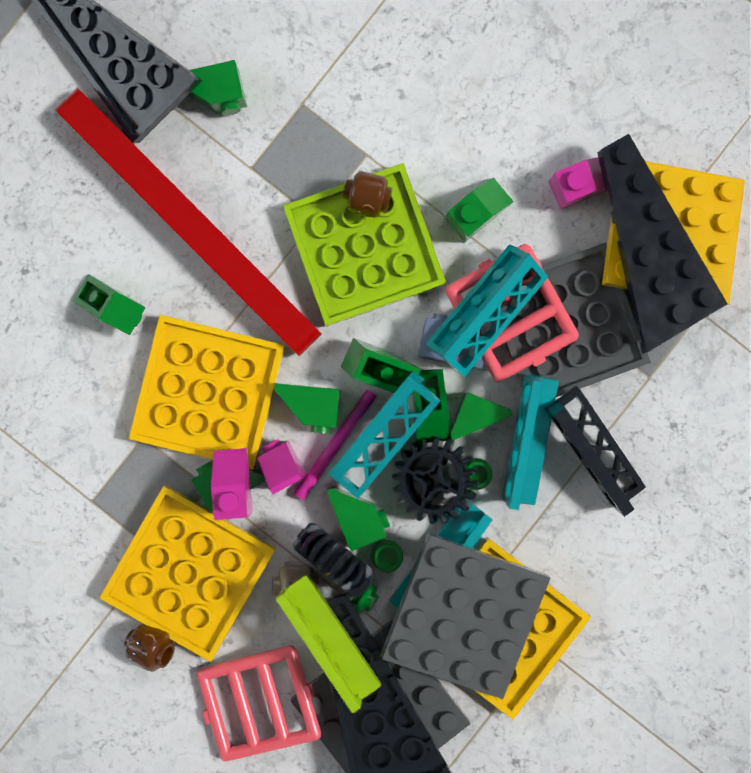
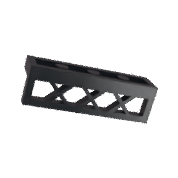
(590, 453)

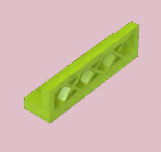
(328, 641)

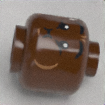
(367, 194)
(149, 648)

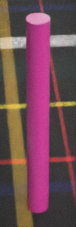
(335, 444)

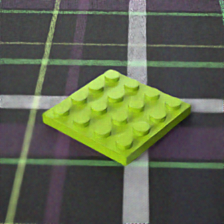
(360, 259)

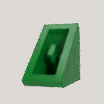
(476, 414)

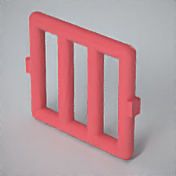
(537, 355)
(254, 745)

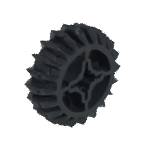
(424, 503)
(334, 560)

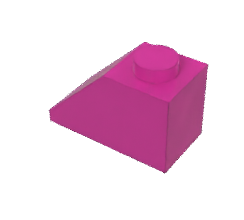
(577, 182)
(280, 466)
(231, 484)

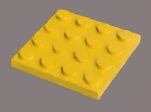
(709, 213)
(206, 390)
(187, 573)
(549, 637)

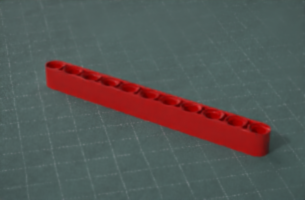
(188, 221)

